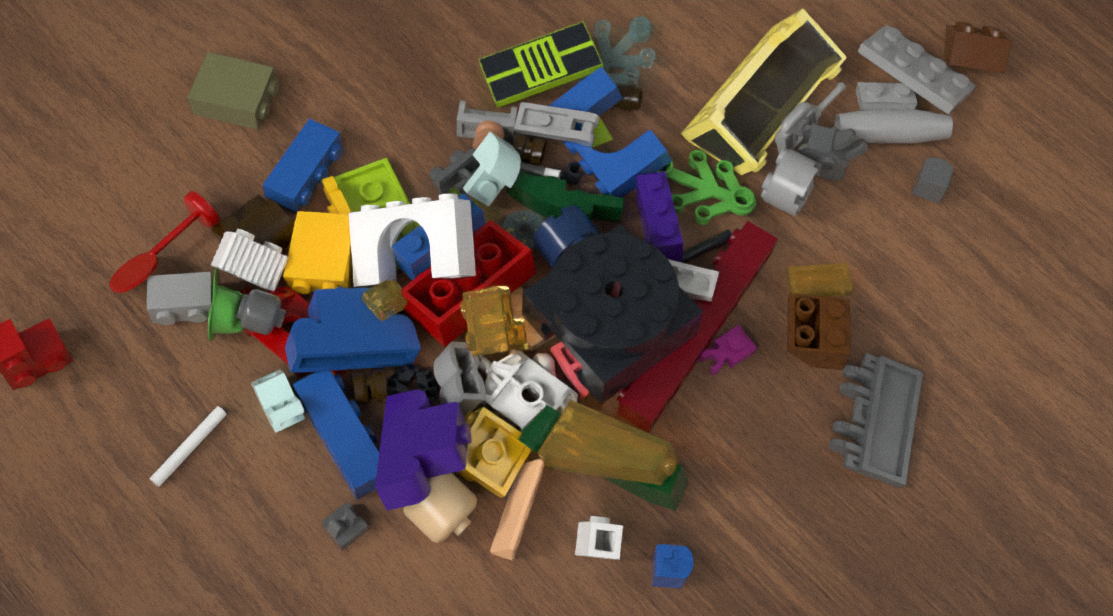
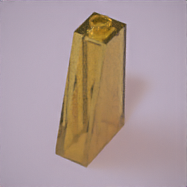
(606, 447)

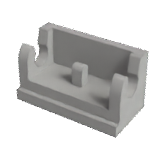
(469, 119)

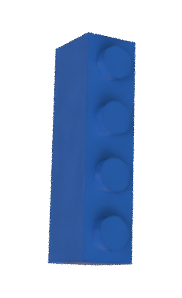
(340, 429)

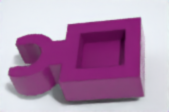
(730, 348)

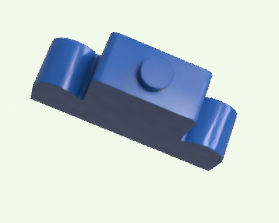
(348, 335)

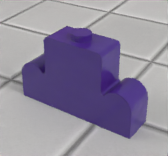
(418, 445)

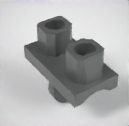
(457, 174)

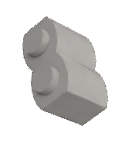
(459, 377)

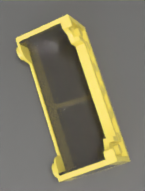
(764, 91)

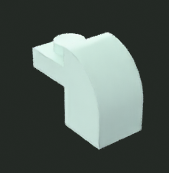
(497, 168)
(278, 400)

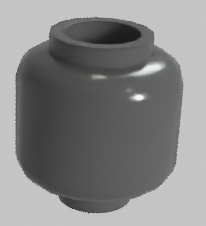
(260, 312)

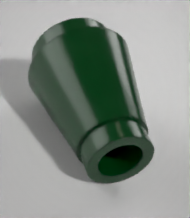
(539, 428)

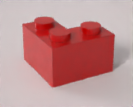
(30, 352)

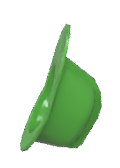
(223, 310)

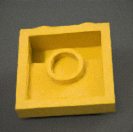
(494, 453)

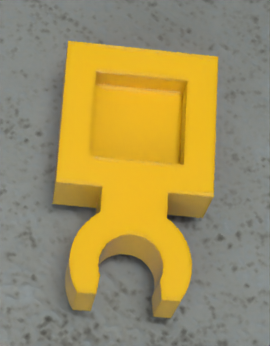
(335, 197)

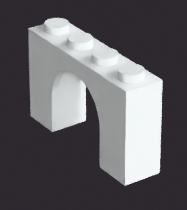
(444, 221)

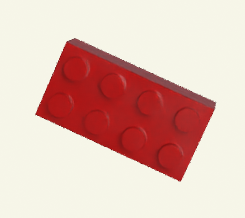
(437, 301)

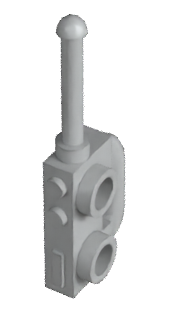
(804, 114)

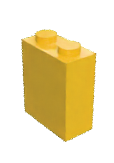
(319, 253)

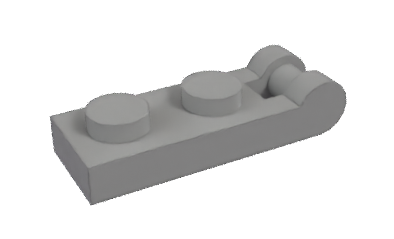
(556, 123)

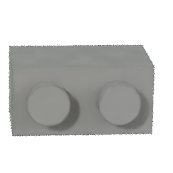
(179, 297)

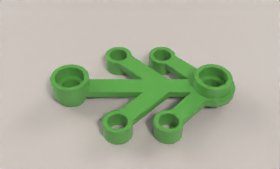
(708, 188)

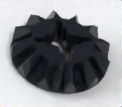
(406, 374)

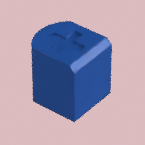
(671, 566)

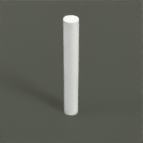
(188, 446)

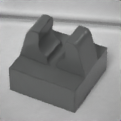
(345, 526)

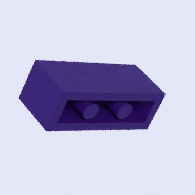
(659, 215)

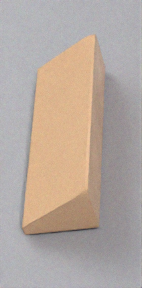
(517, 509)

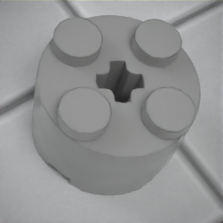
(791, 181)

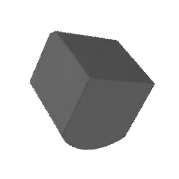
(933, 179)

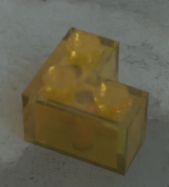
(492, 323)

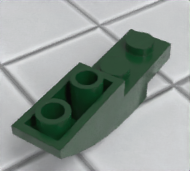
(549, 196)

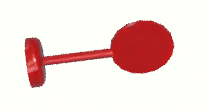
(142, 266)

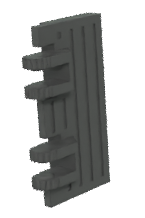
(888, 419)

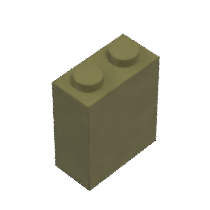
(233, 90)

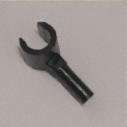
(568, 175)

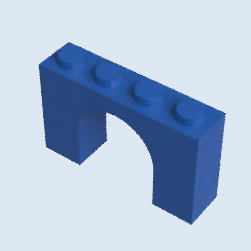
(617, 169)

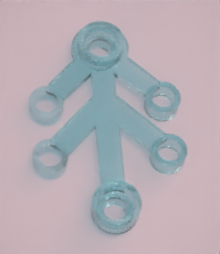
(615, 59)

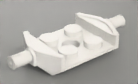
(513, 375)

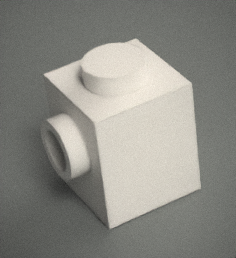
(599, 539)

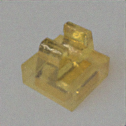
(385, 299)

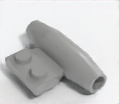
(891, 116)

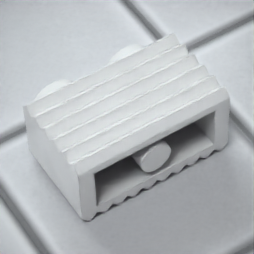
(250, 260)

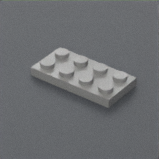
(917, 69)

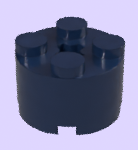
(559, 234)

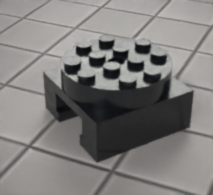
(610, 335)

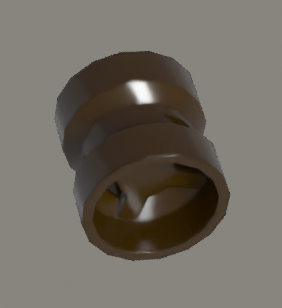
(530, 150)
(377, 384)

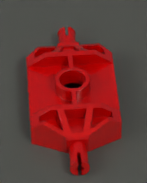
(296, 308)

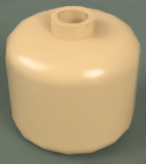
(443, 509)

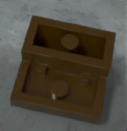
(262, 219)

